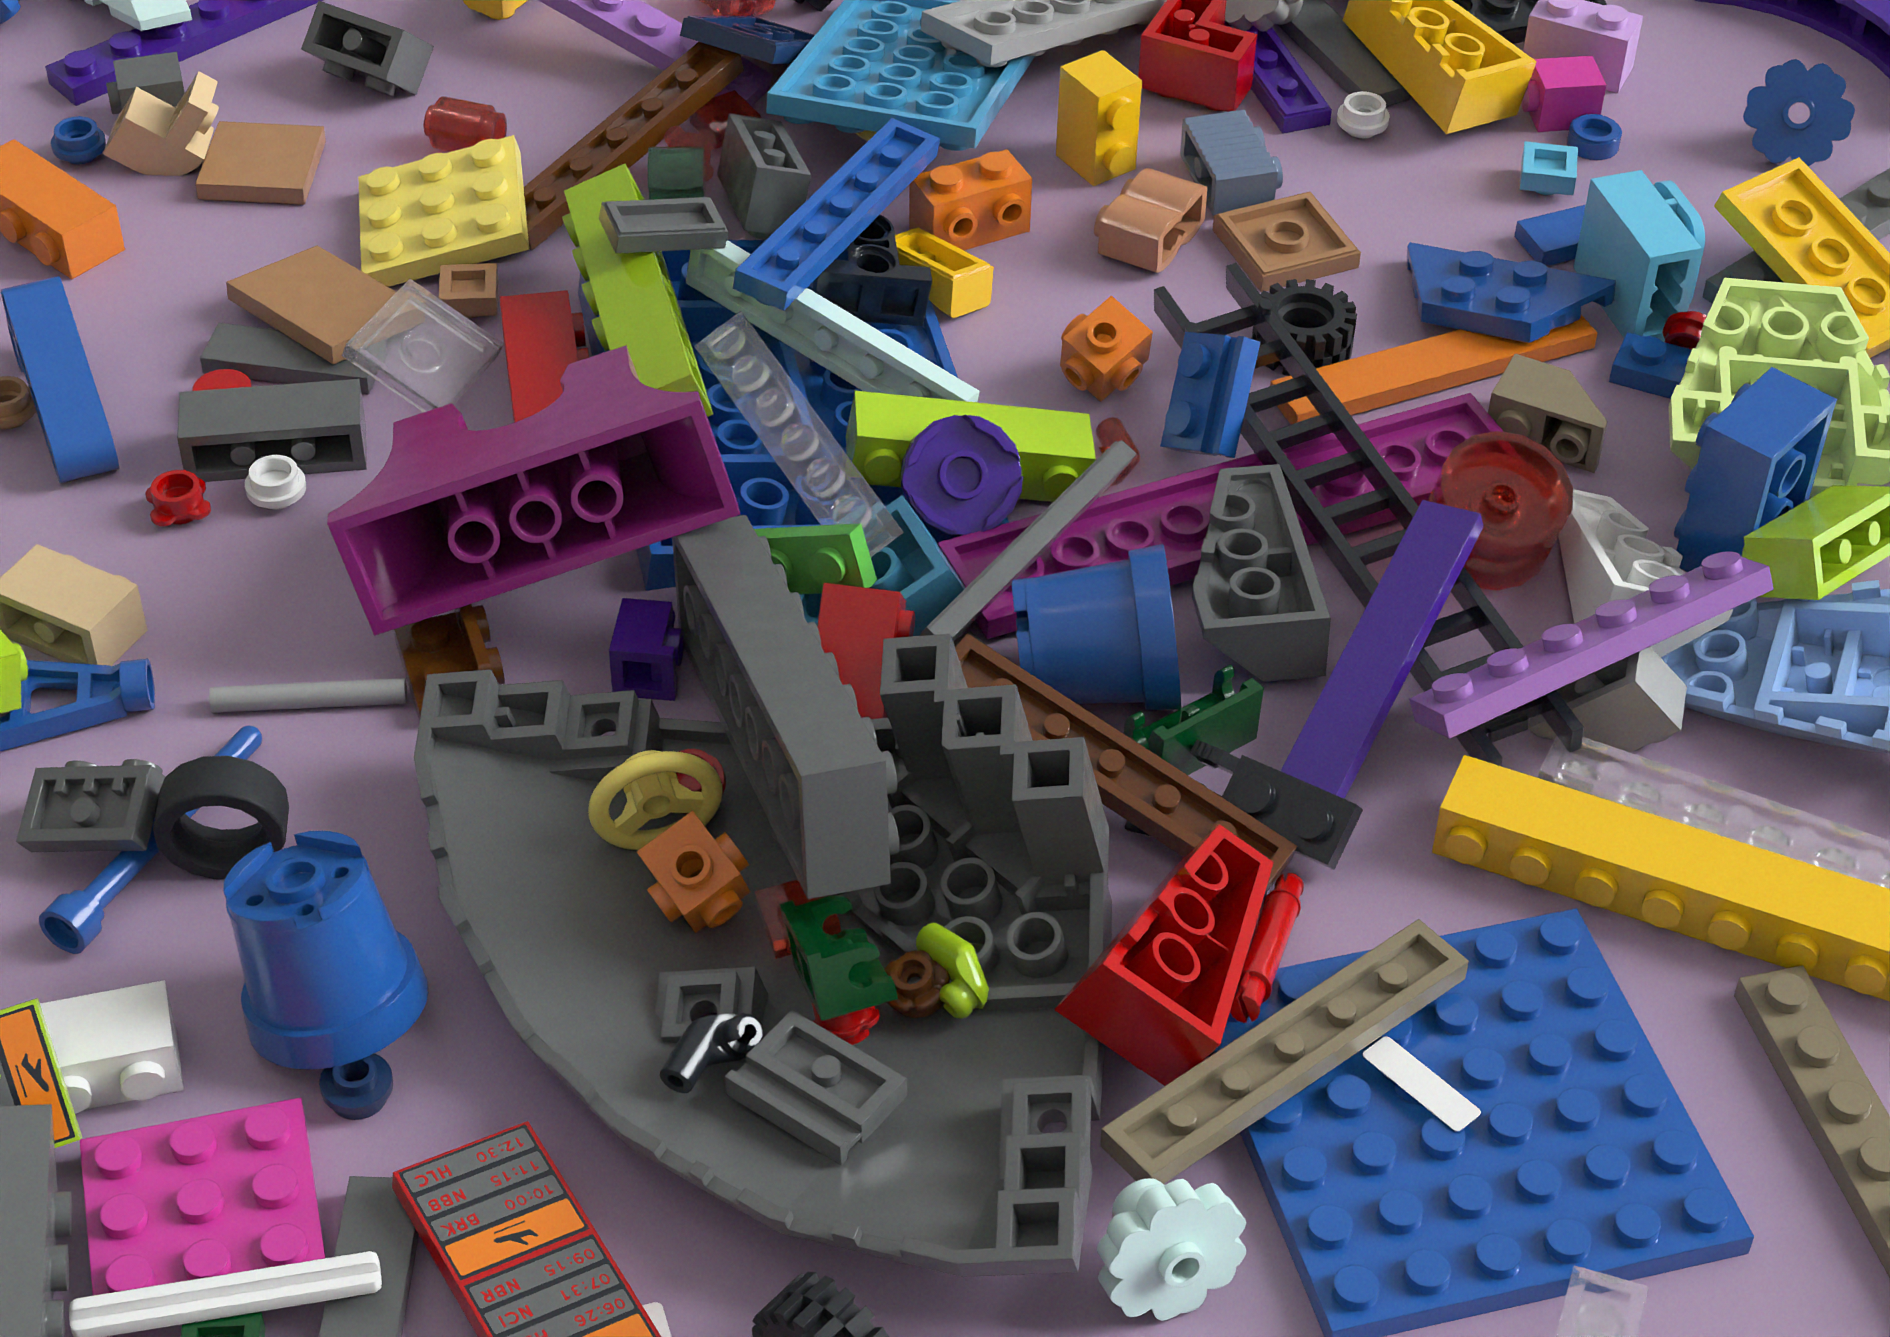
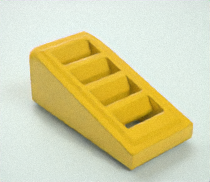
(958, 278)

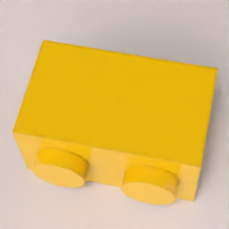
(1098, 117)

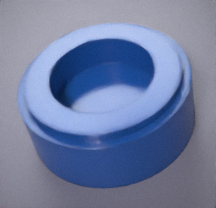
(1595, 136)

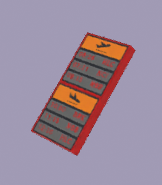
(517, 1242)

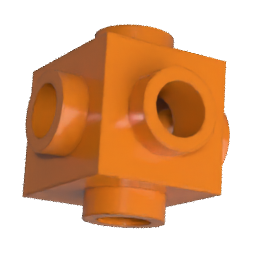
(1105, 349)
(695, 874)

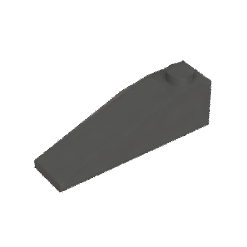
(1258, 582)

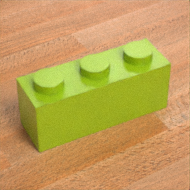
(1823, 541)

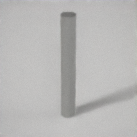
(308, 695)

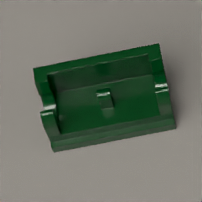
(1219, 719)
(837, 969)

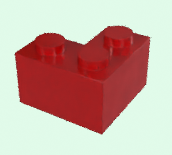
(1195, 56)

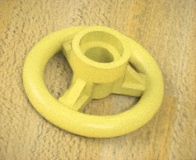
(652, 793)

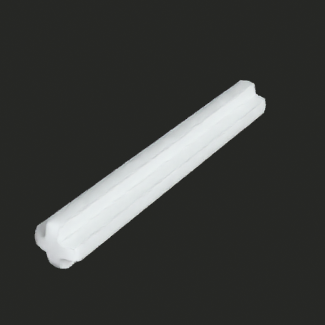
(225, 1295)

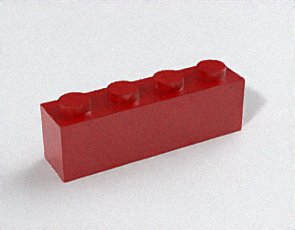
(539, 345)

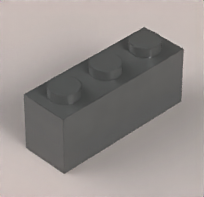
(761, 173)
(309, 422)

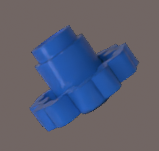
(1792, 84)

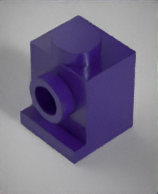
(646, 649)

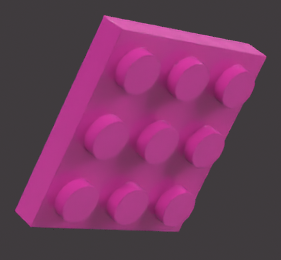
(200, 1198)

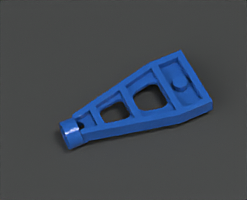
(102, 696)

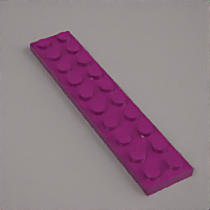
(1179, 507)

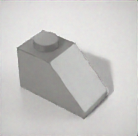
(1625, 703)

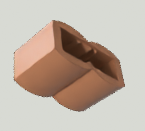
(1151, 219)

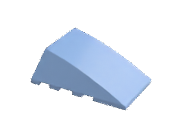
(1798, 668)

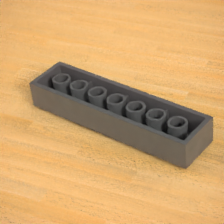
(786, 710)

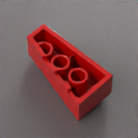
(1176, 964)

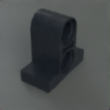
(872, 282)

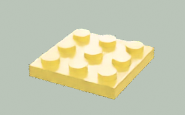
(442, 211)

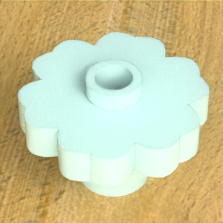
(1169, 1247)

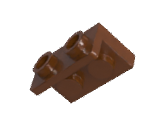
(445, 646)

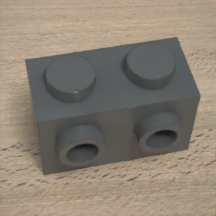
(368, 48)

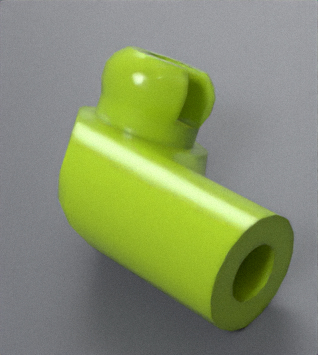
(960, 960)

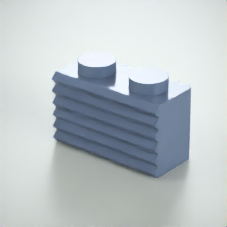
(1230, 160)

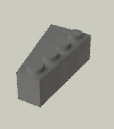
(30, 1224)

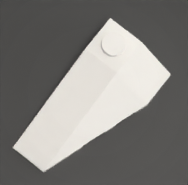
(1612, 561)

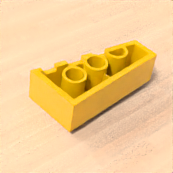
(1444, 59)

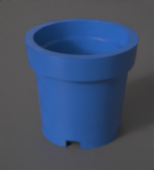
(1102, 631)
(319, 954)

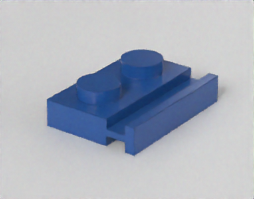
(1210, 394)

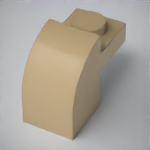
(162, 138)

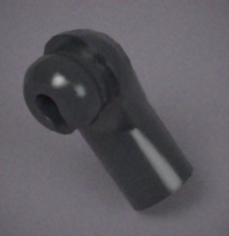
(709, 1042)

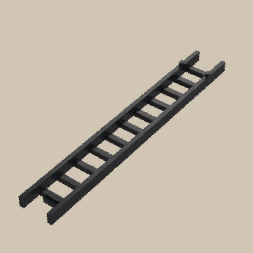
(1388, 493)

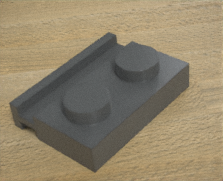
(816, 1086)

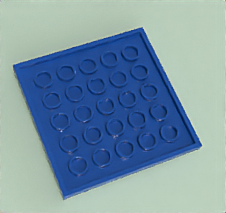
(1565, 1166)

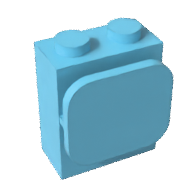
(1647, 243)

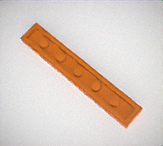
(1433, 366)

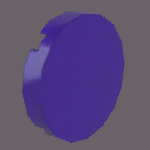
(961, 475)

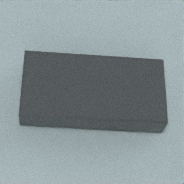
(663, 225)

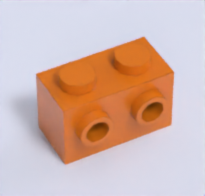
(973, 200)

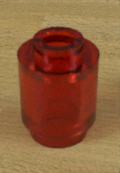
(462, 123)

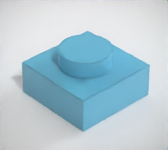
(1548, 168)

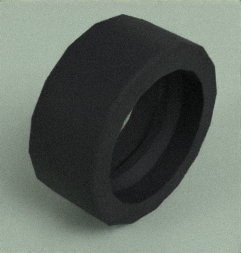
(225, 783)

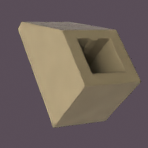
(1549, 409)

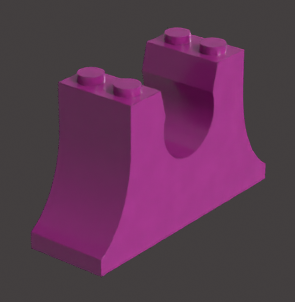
(529, 500)

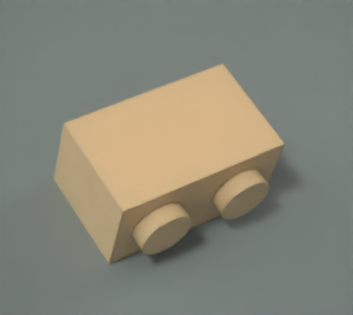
(70, 608)

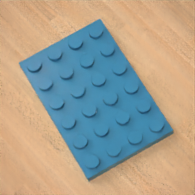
(880, 66)

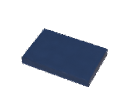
(748, 36)

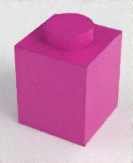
(1563, 91)

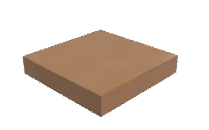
(261, 163)
(1286, 241)

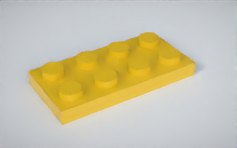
(1813, 241)

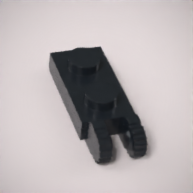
(1294, 809)

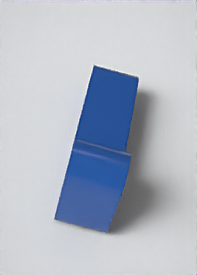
(59, 379)

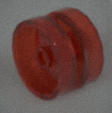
(1521, 502)

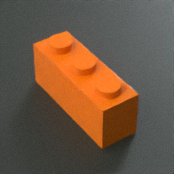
(55, 213)

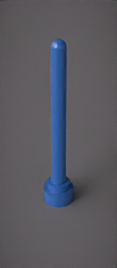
(76, 917)

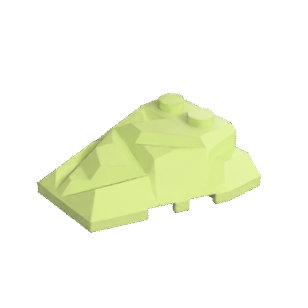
(1808, 336)

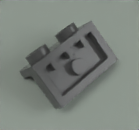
(91, 807)

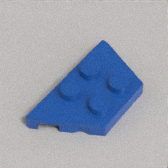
(1498, 294)

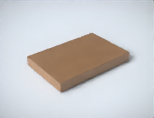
(311, 299)

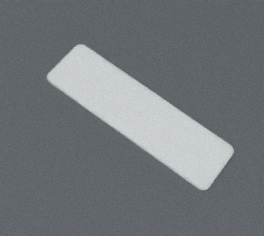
(1421, 1083)

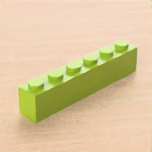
(630, 291)

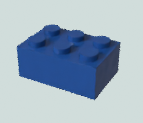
(1752, 464)

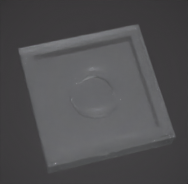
(422, 348)

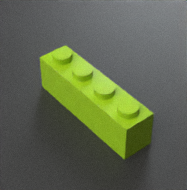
(1051, 443)

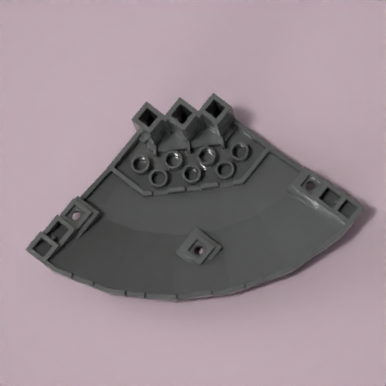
(599, 984)

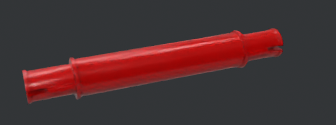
(1267, 947)

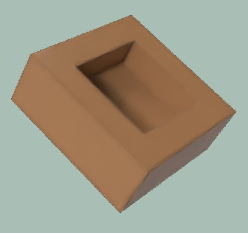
(470, 288)

